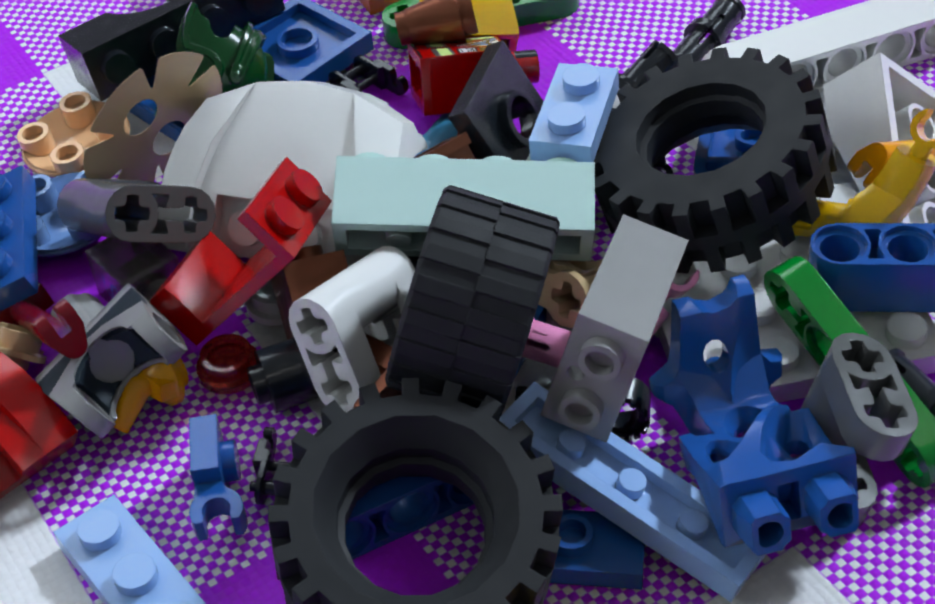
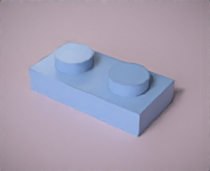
(574, 113)

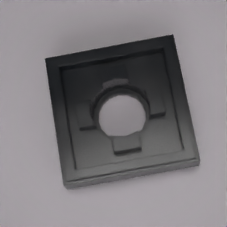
(491, 101)

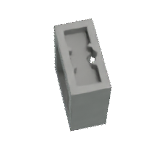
(614, 328)

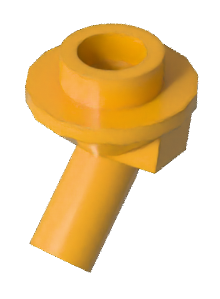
(157, 381)

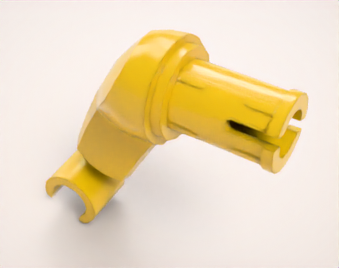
(892, 191)

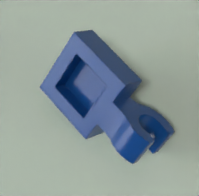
(212, 468)

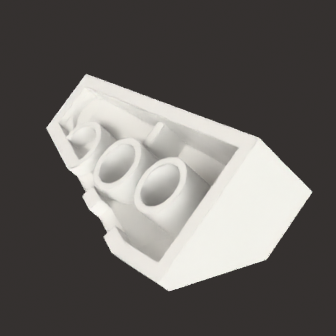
(878, 105)

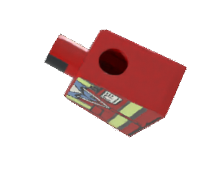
(443, 70)

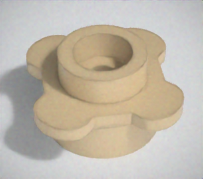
(20, 345)

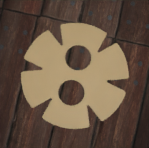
(174, 102)

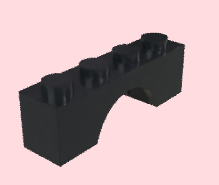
(116, 45)

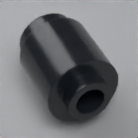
(281, 376)

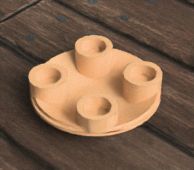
(60, 137)

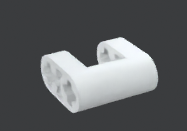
(338, 313)

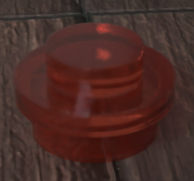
(224, 364)

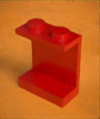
(215, 281)

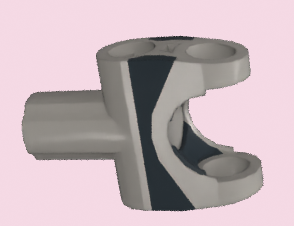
(121, 343)

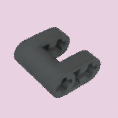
(130, 210)
(859, 382)

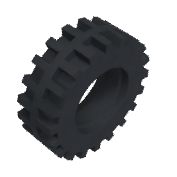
(737, 204)
(415, 439)

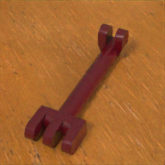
(63, 336)

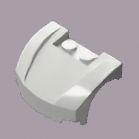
(248, 131)

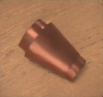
(436, 22)

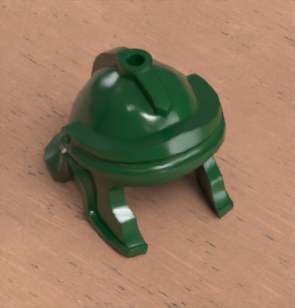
(236, 57)

